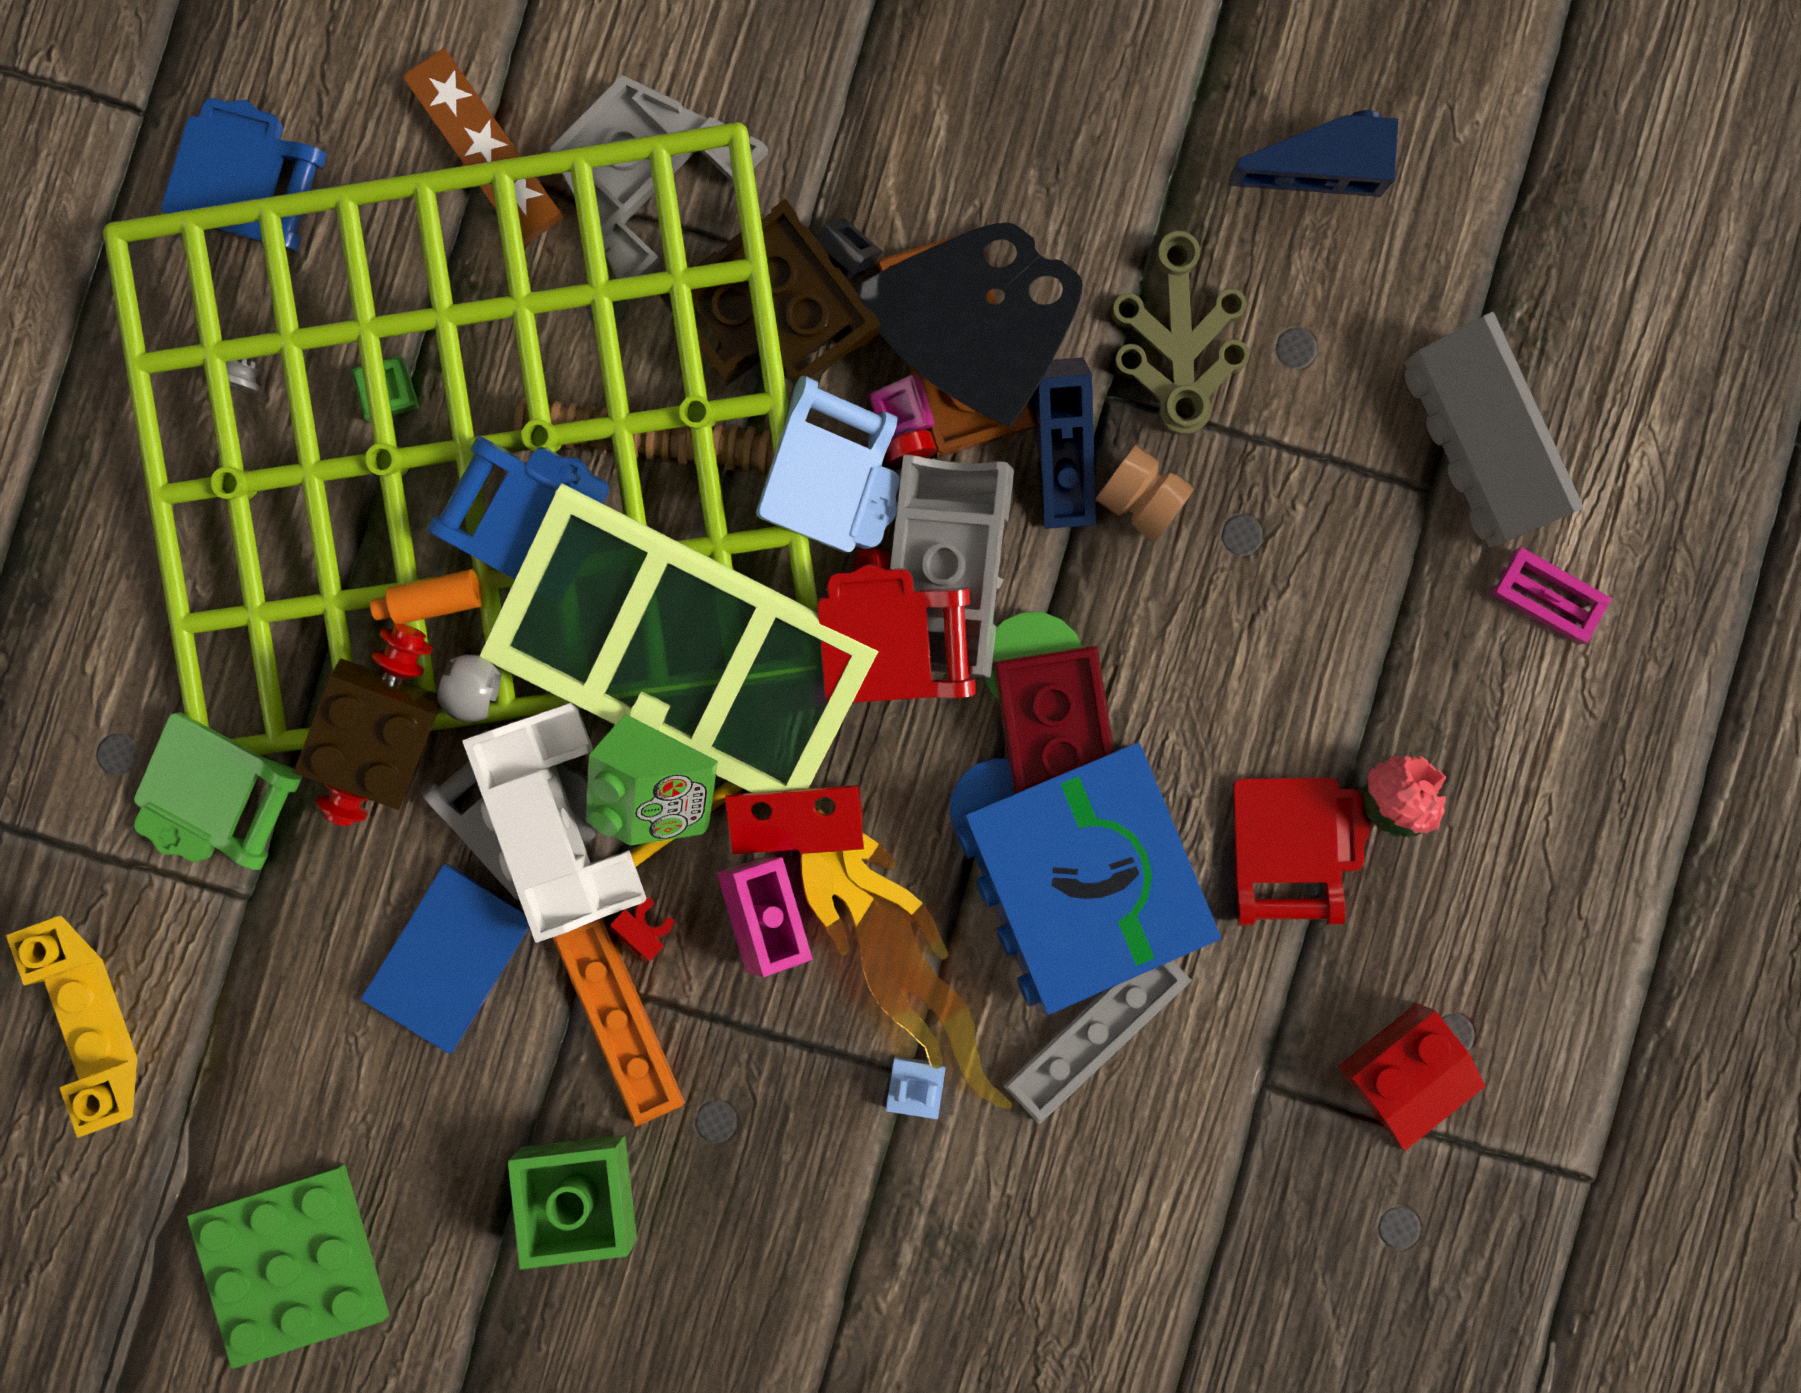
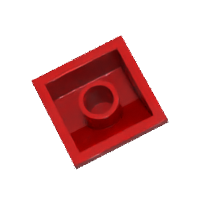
(1413, 1074)

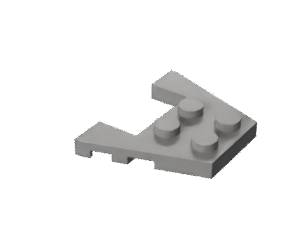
(626, 113)

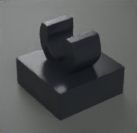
(848, 247)

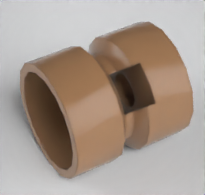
(1145, 493)

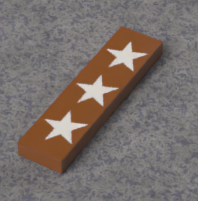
(477, 136)

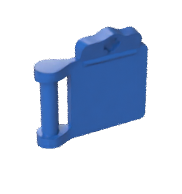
(237, 157)
(517, 506)

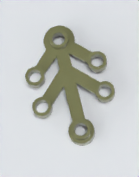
(1180, 343)

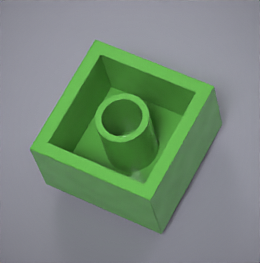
(572, 1202)

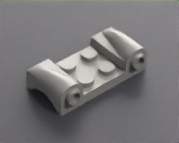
(952, 538)

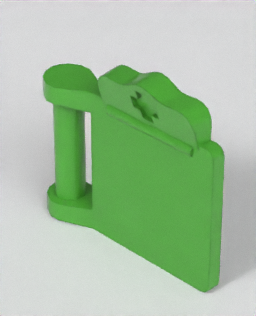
(199, 793)

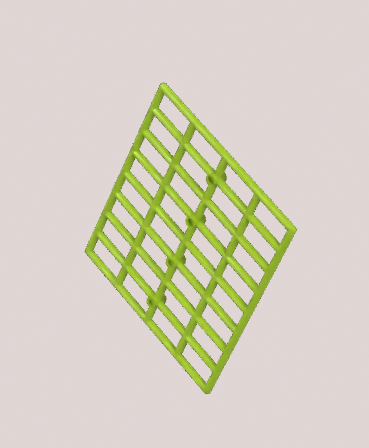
(393, 462)

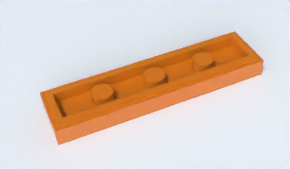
(619, 1021)

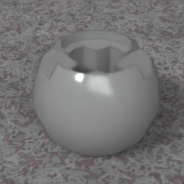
(469, 688)

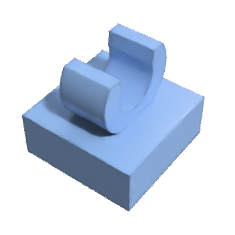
(915, 1088)

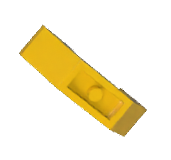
(88, 1021)

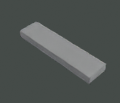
(1092, 1039)

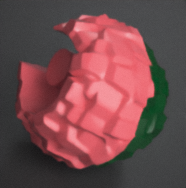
(1404, 796)

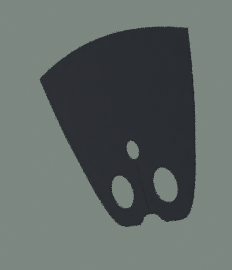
(948, 332)

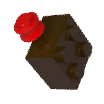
(370, 729)

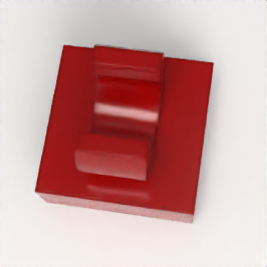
(638, 935)

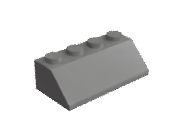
(1491, 432)

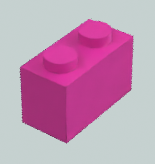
(764, 916)

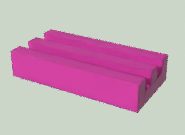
(1511, 575)

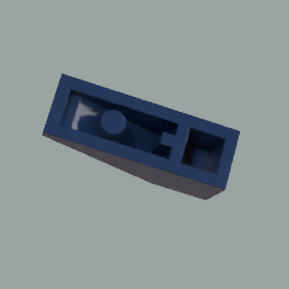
(1337, 157)
(1066, 444)

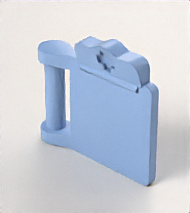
(828, 483)

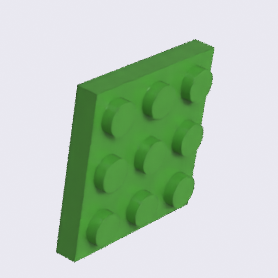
(288, 1266)

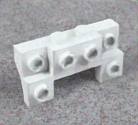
(537, 826)

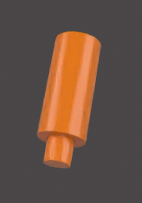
(429, 598)

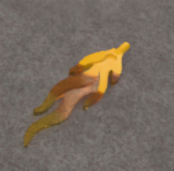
(890, 953)

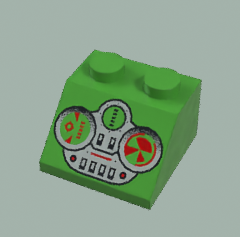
(648, 785)

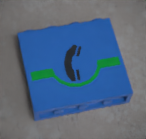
(1087, 880)

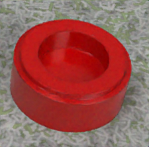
(914, 443)

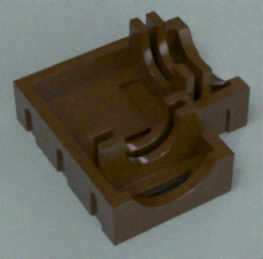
(809, 302)

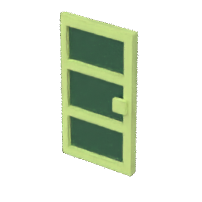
(675, 642)

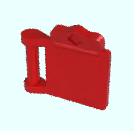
(889, 616)
(1295, 835)

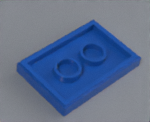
(448, 958)

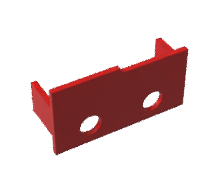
(796, 822)

